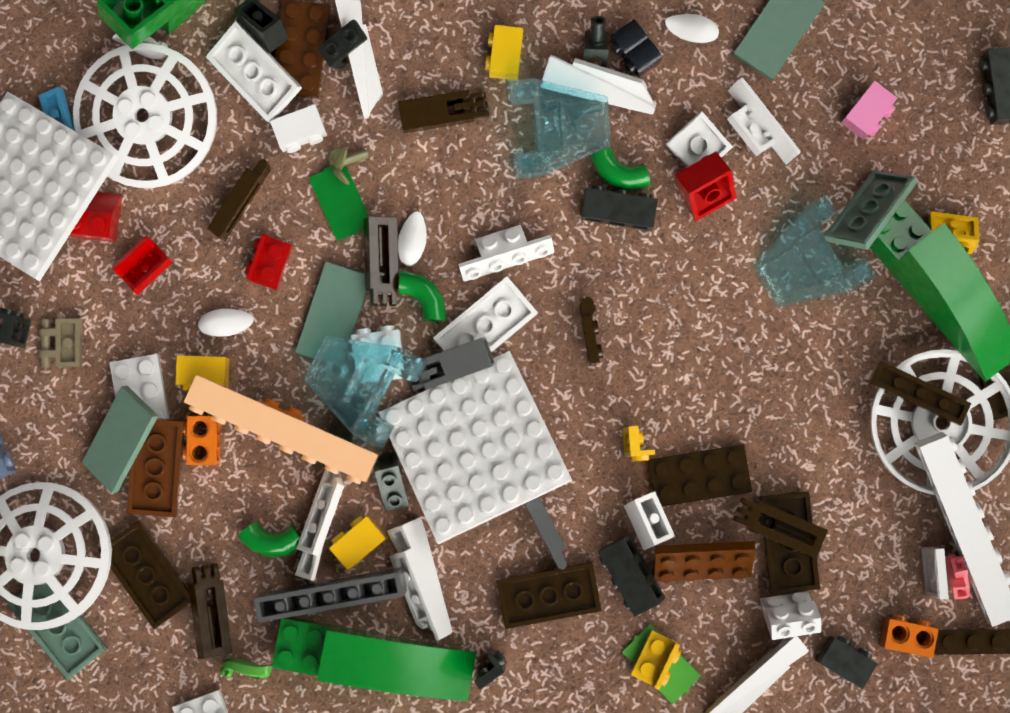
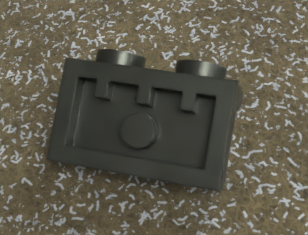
(14, 328)
(489, 673)

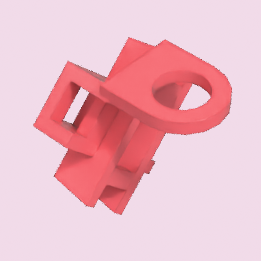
(957, 576)

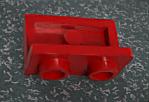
(142, 264)

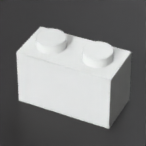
(299, 129)
(649, 520)

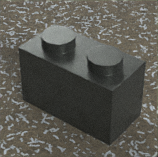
(261, 24)
(846, 661)

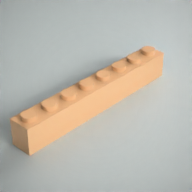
(280, 428)

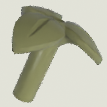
(338, 159)

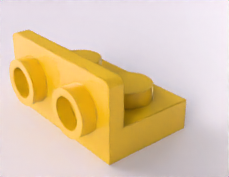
(963, 227)
(632, 441)
(656, 659)

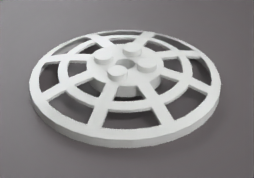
(159, 112)
(924, 423)
(51, 555)

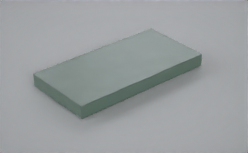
(776, 34)
(870, 209)
(333, 308)
(119, 439)
(69, 645)

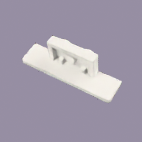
(758, 125)
(504, 251)

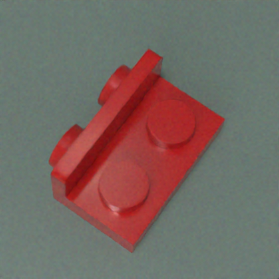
(268, 262)

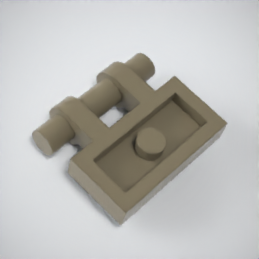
(67, 343)

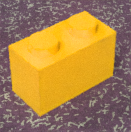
(506, 52)
(212, 368)
(358, 542)

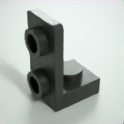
(342, 44)
(390, 481)

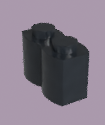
(635, 48)

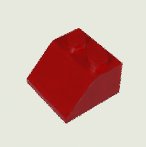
(706, 185)
(100, 218)

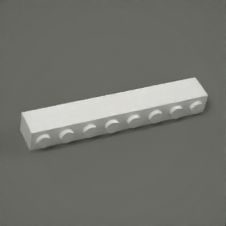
(966, 525)

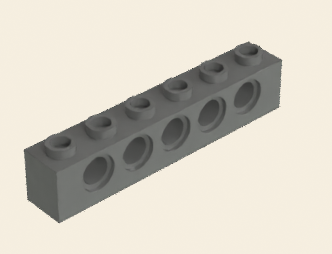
(330, 594)

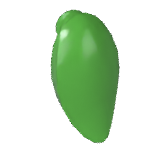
(244, 667)

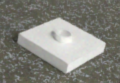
(697, 140)
(934, 572)

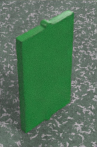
(339, 203)

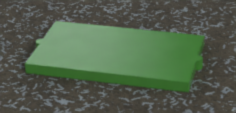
(682, 673)

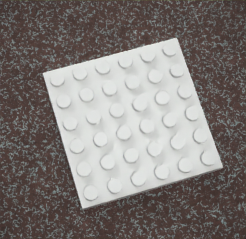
(44, 183)
(475, 448)

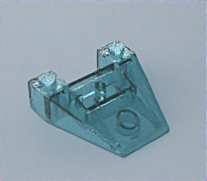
(565, 125)
(804, 266)
(354, 379)

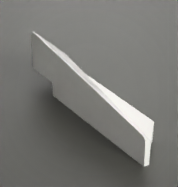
(361, 59)
(620, 88)
(318, 524)
(421, 578)
(759, 677)

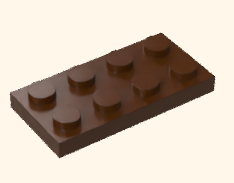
(306, 29)
(157, 470)
(703, 561)

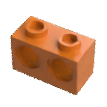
(209, 441)
(907, 640)

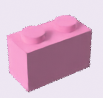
(869, 110)

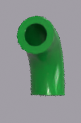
(618, 174)
(426, 293)
(269, 543)

